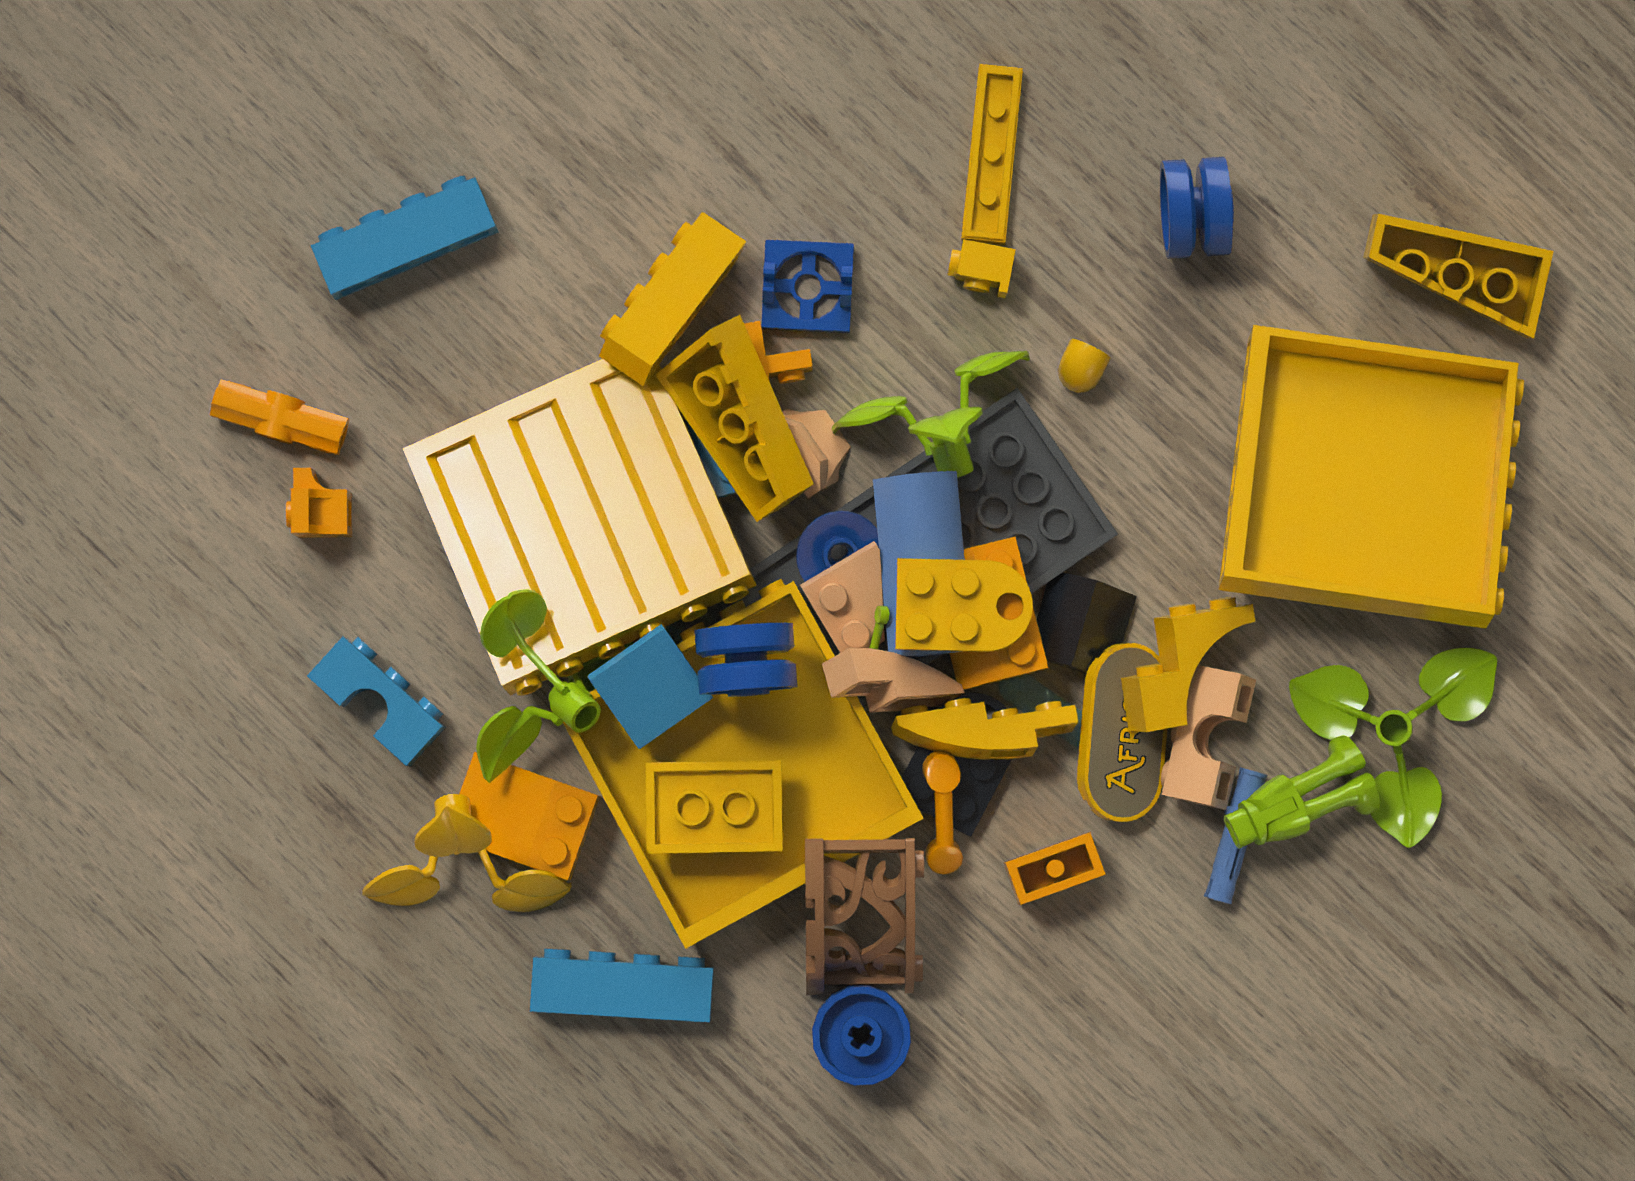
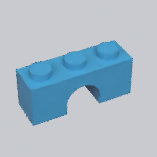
(409, 723)

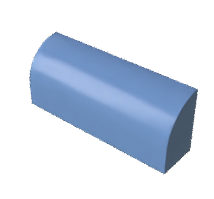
(915, 520)

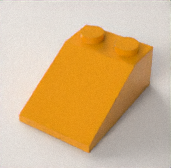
(531, 817)

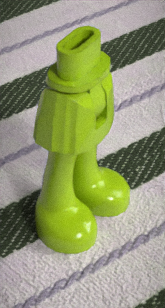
(1277, 806)

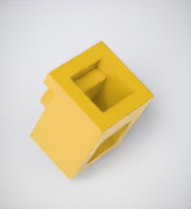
(982, 267)

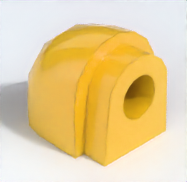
(1081, 366)

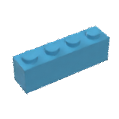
(403, 238)
(622, 988)

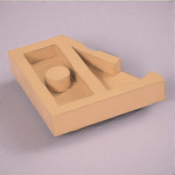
(848, 597)

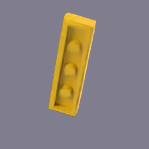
(992, 154)

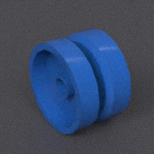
(1201, 207)
(746, 662)
(866, 1061)

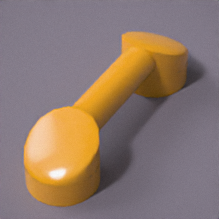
(943, 777)

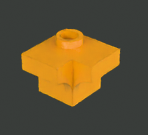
(317, 510)

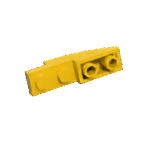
(967, 732)

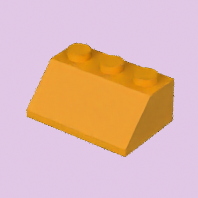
(1021, 657)

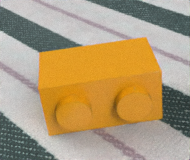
(1054, 868)

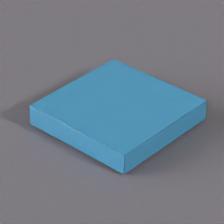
(649, 686)

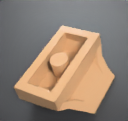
(819, 447)

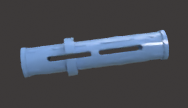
(1228, 856)

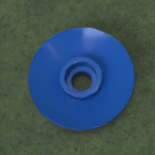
(827, 531)

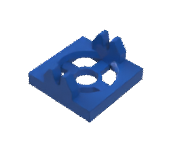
(779, 252)

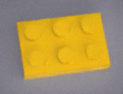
(714, 807)

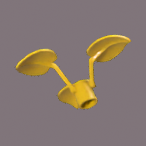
(458, 832)

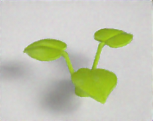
(947, 431)
(1332, 702)
(510, 729)

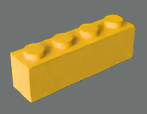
(671, 298)

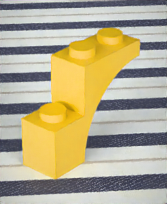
(1160, 691)

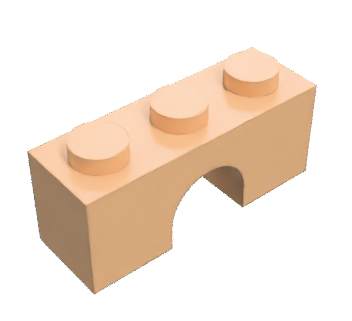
(1192, 771)

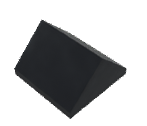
(1081, 620)

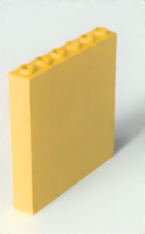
(1371, 477)
(833, 774)

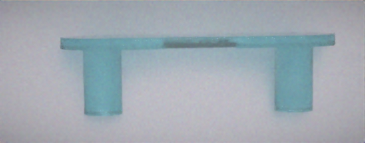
(1027, 693)

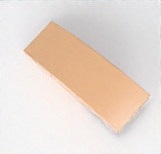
(888, 680)

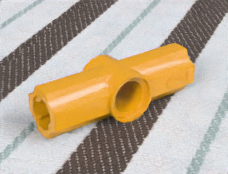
(279, 417)

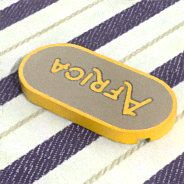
(1117, 766)

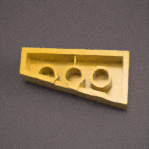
(1475, 271)
(738, 417)

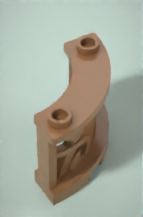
(828, 877)

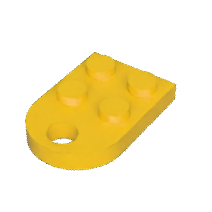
(954, 605)

